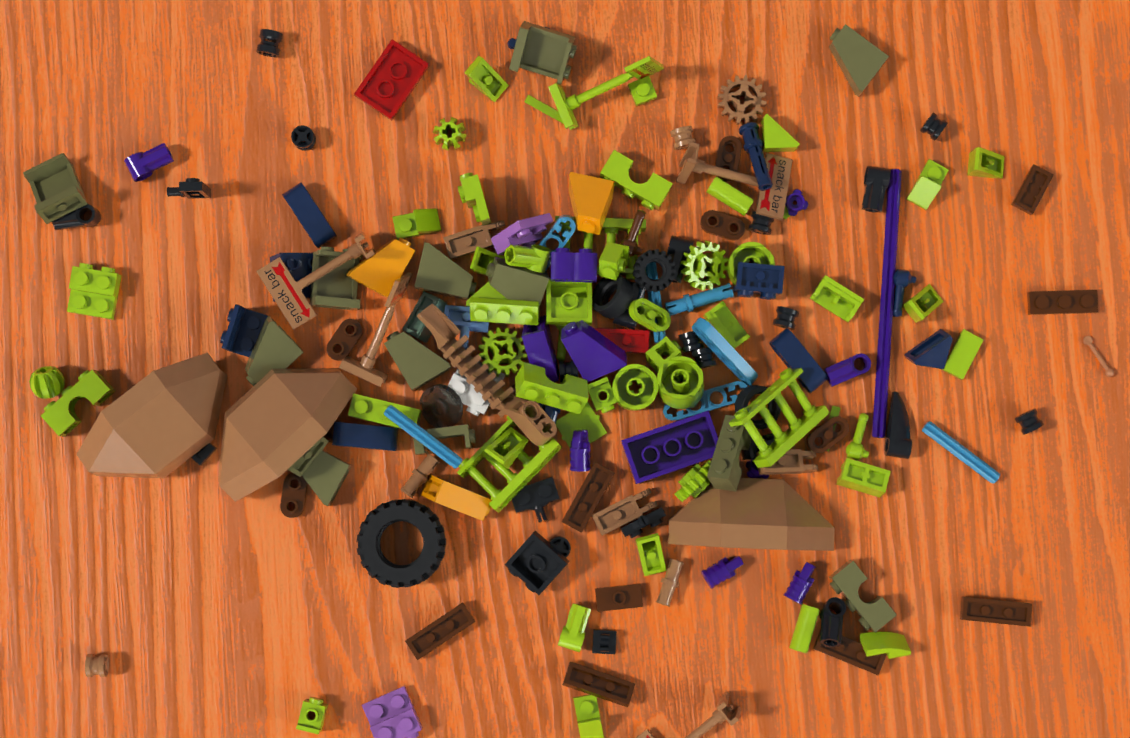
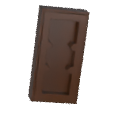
(1032, 189)
(618, 597)

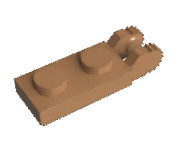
(467, 241)
(791, 463)
(621, 512)

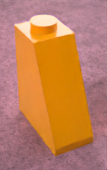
(590, 201)
(383, 267)
(456, 497)

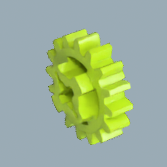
(712, 263)
(509, 357)
(693, 482)

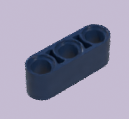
(309, 215)
(796, 356)
(365, 436)

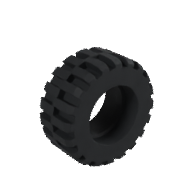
(370, 549)

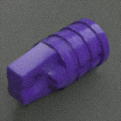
(580, 451)
(721, 571)
(800, 584)

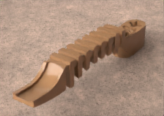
(536, 426)

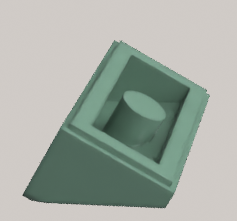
(414, 325)

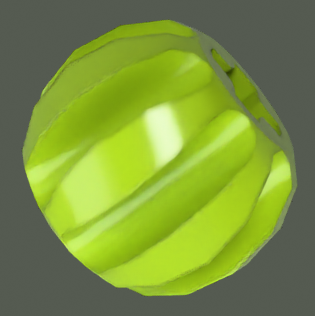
(456, 135)
(47, 382)

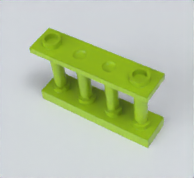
(611, 228)
(797, 427)
(515, 481)

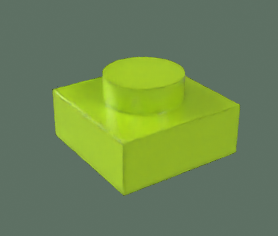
(642, 91)

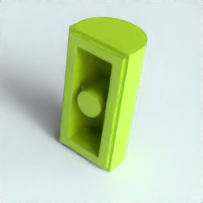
(730, 196)
(804, 628)

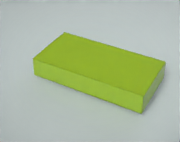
(962, 354)

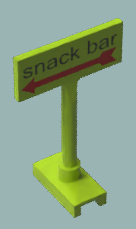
(565, 105)

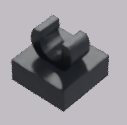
(604, 641)

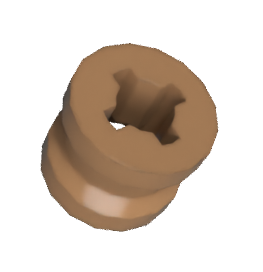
(682, 137)
(96, 665)

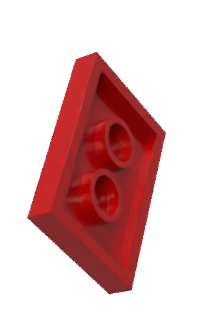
(391, 79)

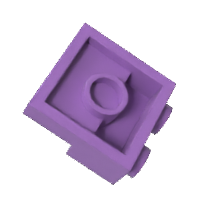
(521, 233)
(393, 715)

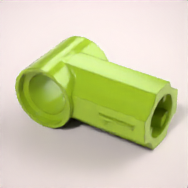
(533, 258)
(573, 633)

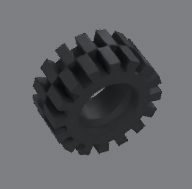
(667, 267)

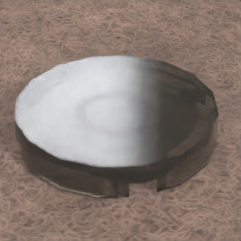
(441, 406)

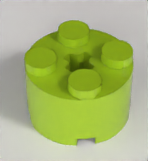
(748, 252)
(642, 376)
(685, 394)

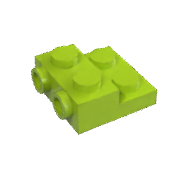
(472, 193)
(93, 291)
(568, 302)

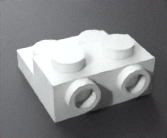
(468, 395)

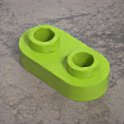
(648, 313)

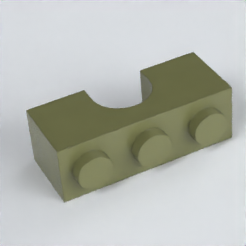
(725, 468)
(847, 581)

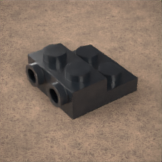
(536, 563)

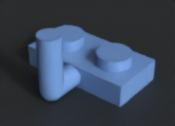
(461, 318)

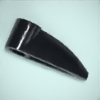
(898, 430)

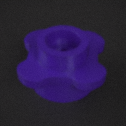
(801, 203)
(753, 470)

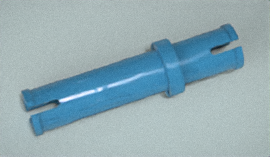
(700, 299)

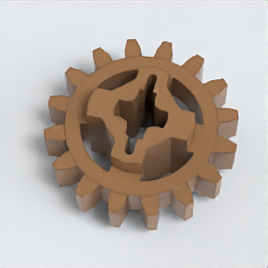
(733, 99)

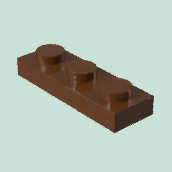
(1062, 302)
(588, 497)
(996, 611)
(440, 631)
(852, 653)
(598, 684)

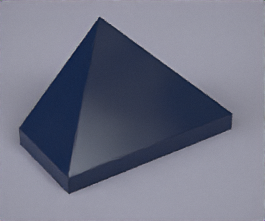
(931, 351)

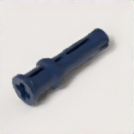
(754, 147)

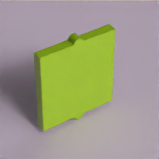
(585, 420)

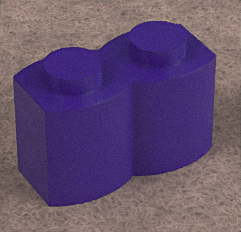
(573, 266)

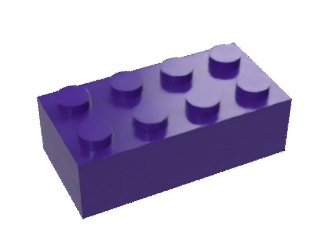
(670, 447)

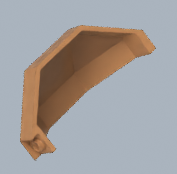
(157, 422)
(278, 425)
(753, 517)

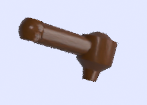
(633, 233)

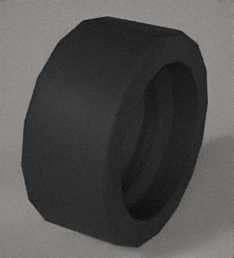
(618, 303)
(744, 398)

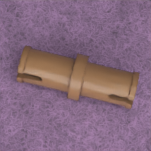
(420, 475)
(669, 582)

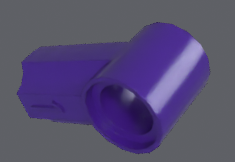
(143, 164)
(845, 369)

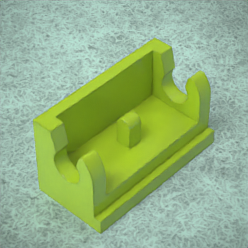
(836, 298)
(726, 324)
(863, 477)

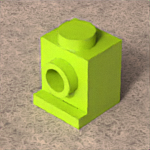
(613, 260)
(662, 348)
(595, 388)
(312, 725)

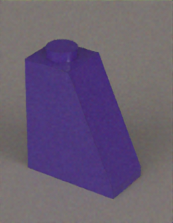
(540, 348)
(592, 351)

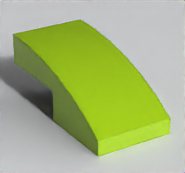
(884, 642)

